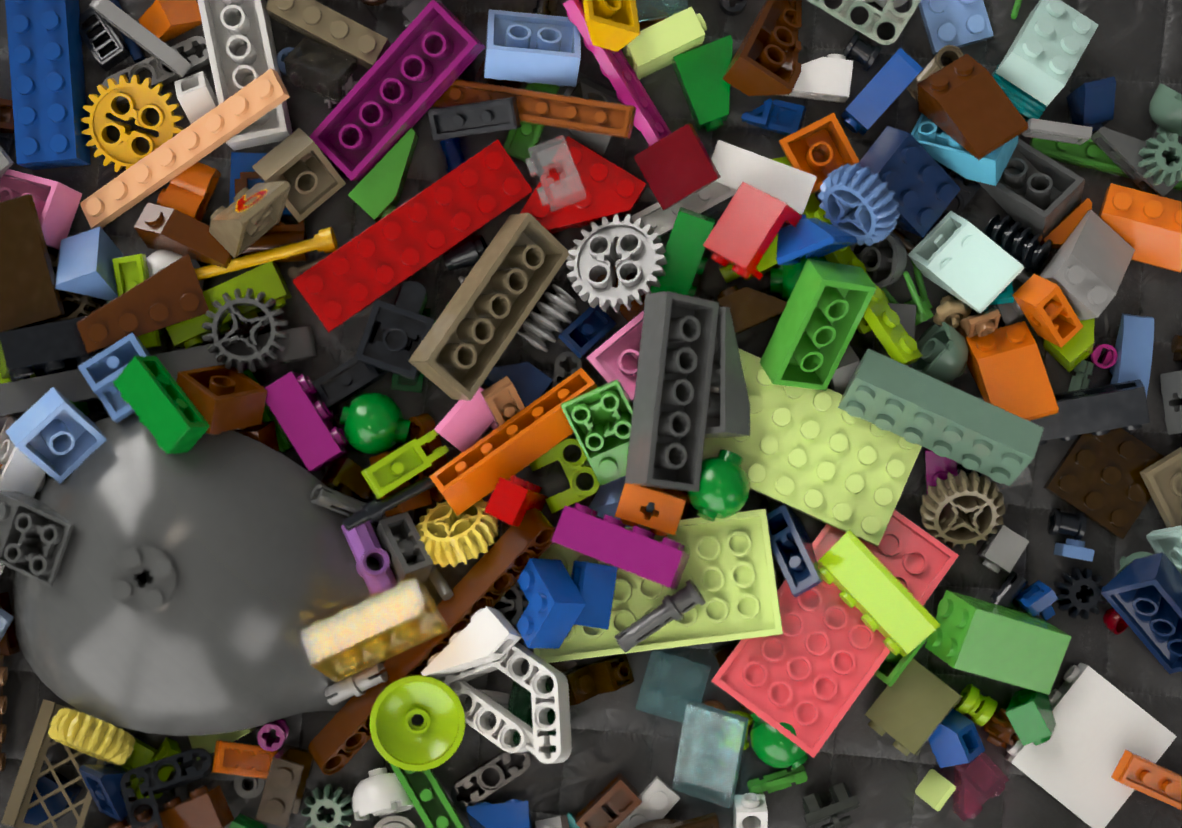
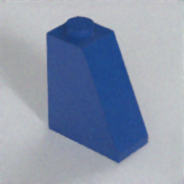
(881, 92)

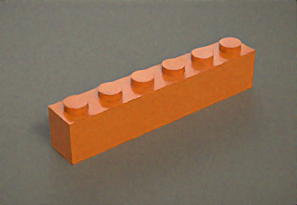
(510, 445)

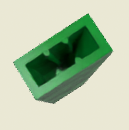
(702, 82)

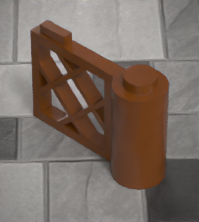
(279, 234)

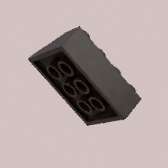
(25, 268)

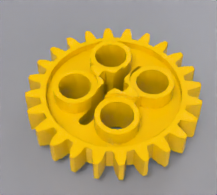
(140, 98)

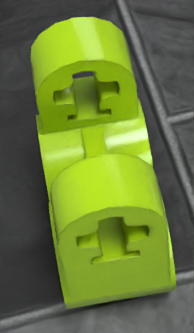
(572, 471)

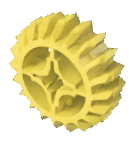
(455, 537)
(91, 736)

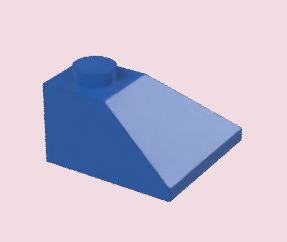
(810, 238)

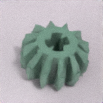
(1156, 163)
(327, 800)

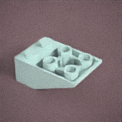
(965, 262)

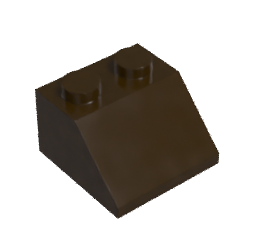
(749, 307)

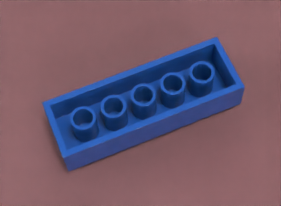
(47, 83)

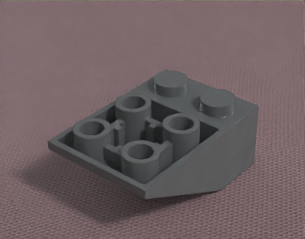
(32, 536)

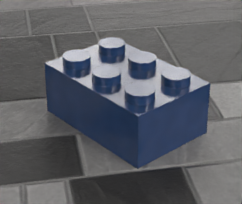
(914, 176)

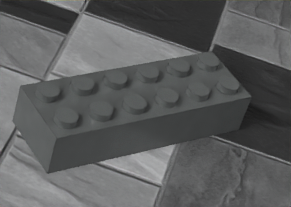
(672, 392)

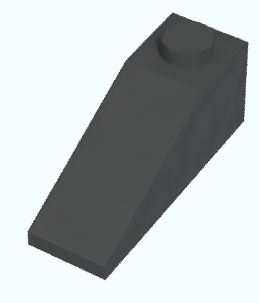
(1124, 153)

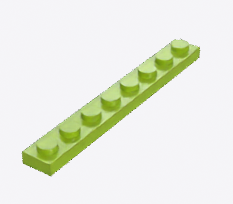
(878, 315)

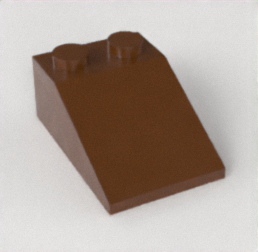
(970, 107)

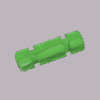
(777, 780)

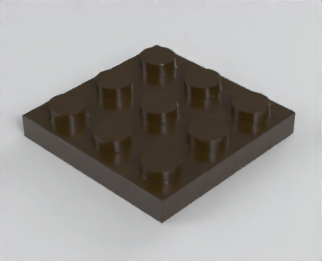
(1104, 478)

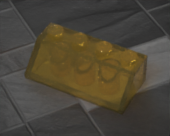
(373, 630)

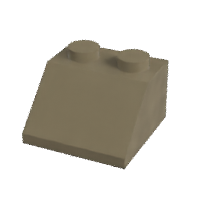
(305, 169)

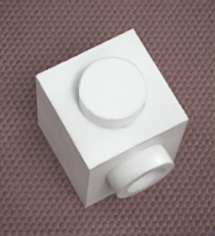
(195, 96)

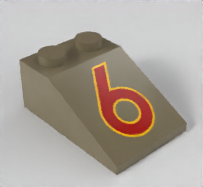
(249, 216)

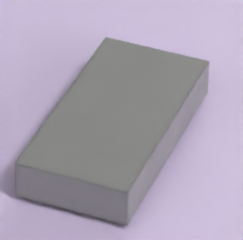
(1058, 131)

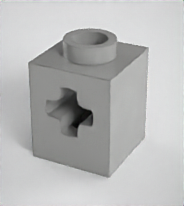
(1002, 550)

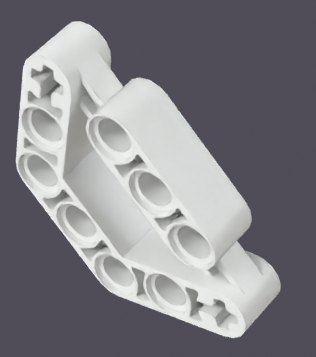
(532, 740)

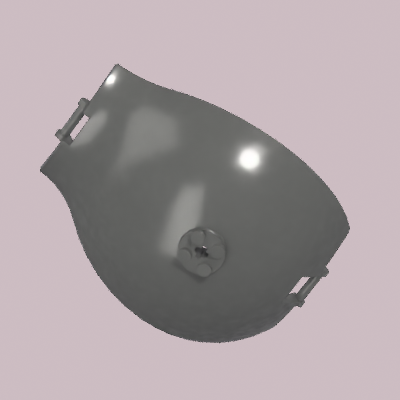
(235, 580)

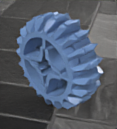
(859, 203)

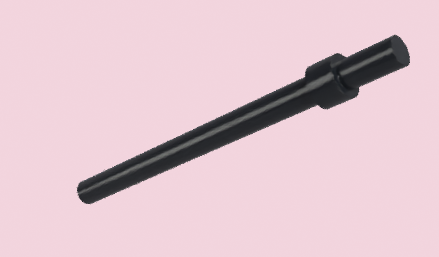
(374, 510)

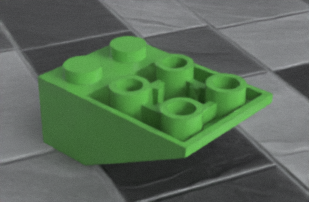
(603, 428)

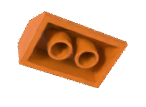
(1147, 224)

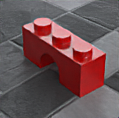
(513, 499)

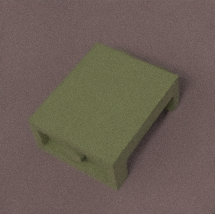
(912, 708)

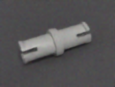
(356, 684)

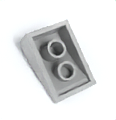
(1090, 266)

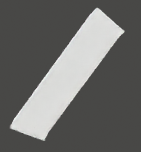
(765, 174)

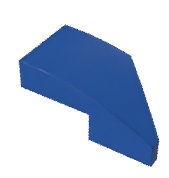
(776, 116)

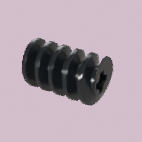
(1017, 244)

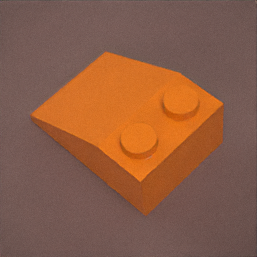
(1011, 372)

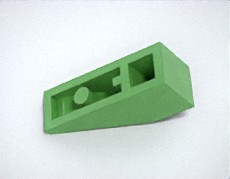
(383, 185)

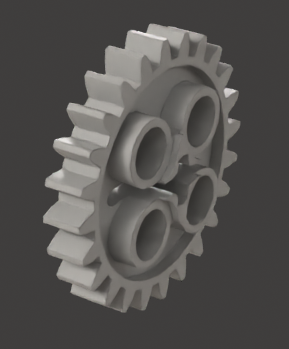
(589, 265)

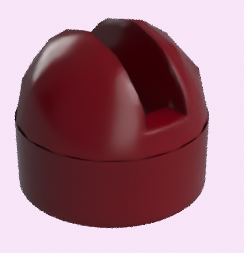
(1114, 621)

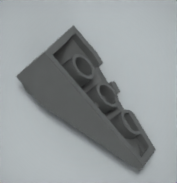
(728, 397)

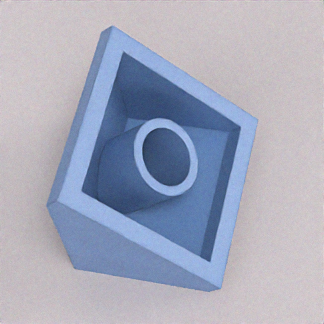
(87, 264)

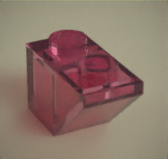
(975, 785)

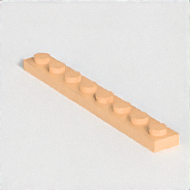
(185, 149)

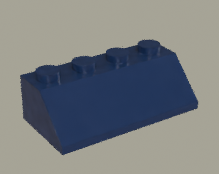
(1150, 603)

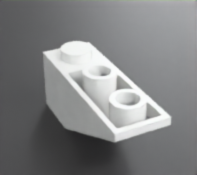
(480, 642)

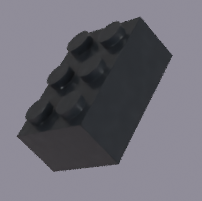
(42, 349)

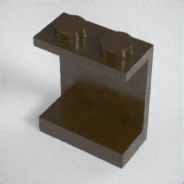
(285, 785)

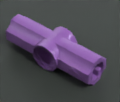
(365, 544)

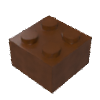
(224, 397)

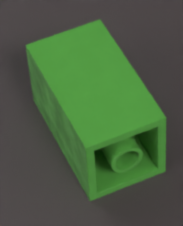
(997, 642)

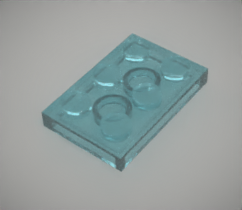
(710, 753)

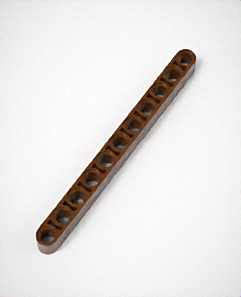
(477, 589)

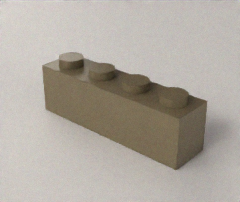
(330, 29)

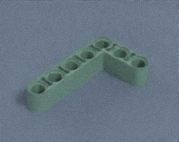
(875, 17)

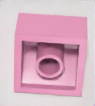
(467, 422)

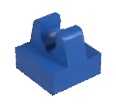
(1038, 600)

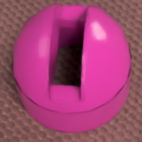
(1109, 357)

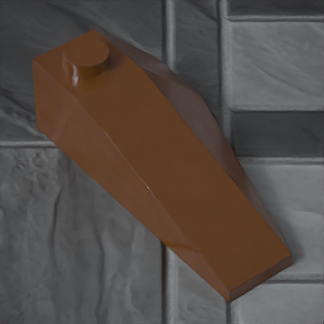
(769, 51)

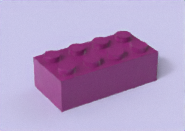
(622, 548)

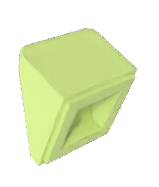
(935, 789)

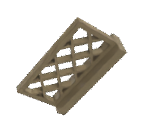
(31, 771)

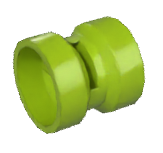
(976, 705)

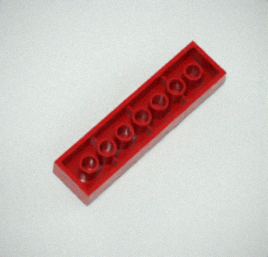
(412, 236)

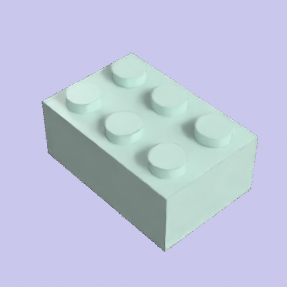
(1047, 49)

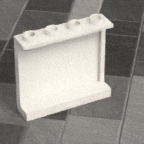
(1087, 743)

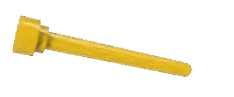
(322, 241)

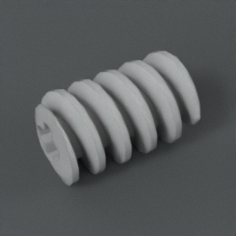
(549, 318)

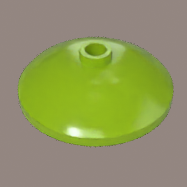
(420, 745)

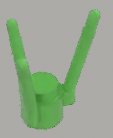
(923, 304)

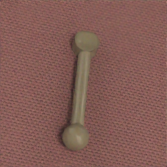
(294, 272)

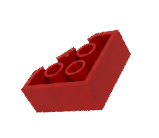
(607, 191)

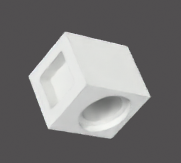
(750, 805)

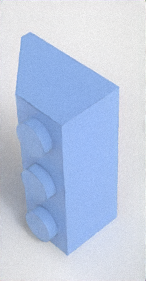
(532, 48)

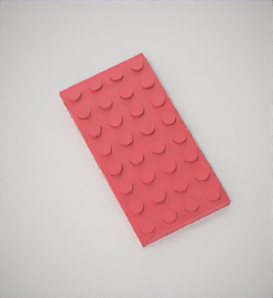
(825, 647)

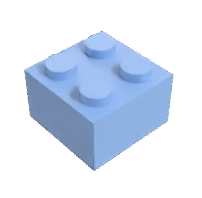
(55, 435)

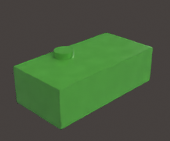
(817, 324)

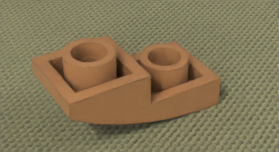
(979, 324)

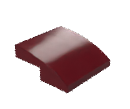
(677, 166)

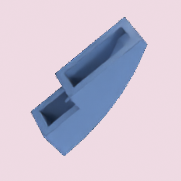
(1134, 350)

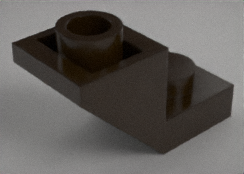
(598, 678)

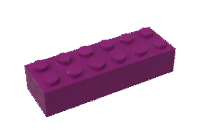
(397, 91)

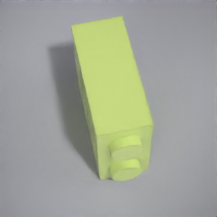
(664, 40)

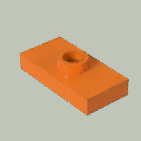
(242, 759)

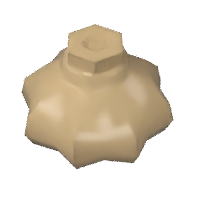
(951, 311)

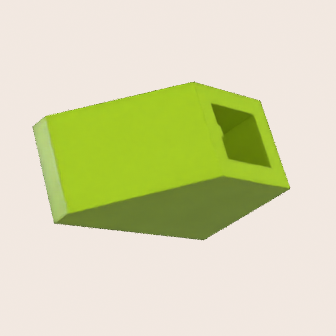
(1076, 349)

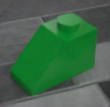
(1031, 716)

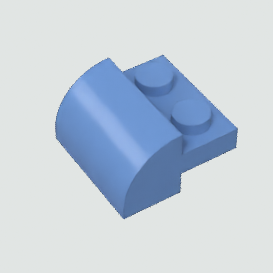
(106, 367)

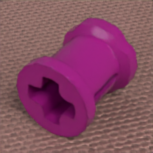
(264, 735)

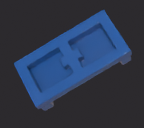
(597, 587)

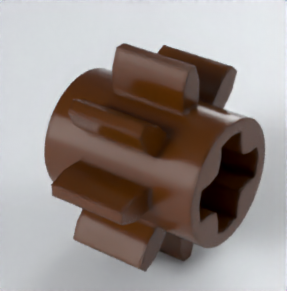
(1000, 730)

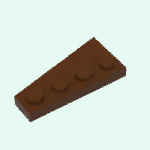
(153, 304)

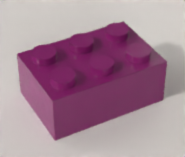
(306, 421)

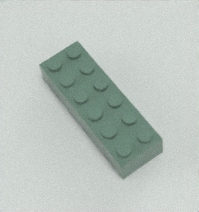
(940, 418)

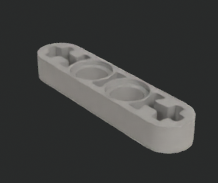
(141, 36)
(159, 74)

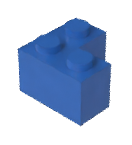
(552, 603)

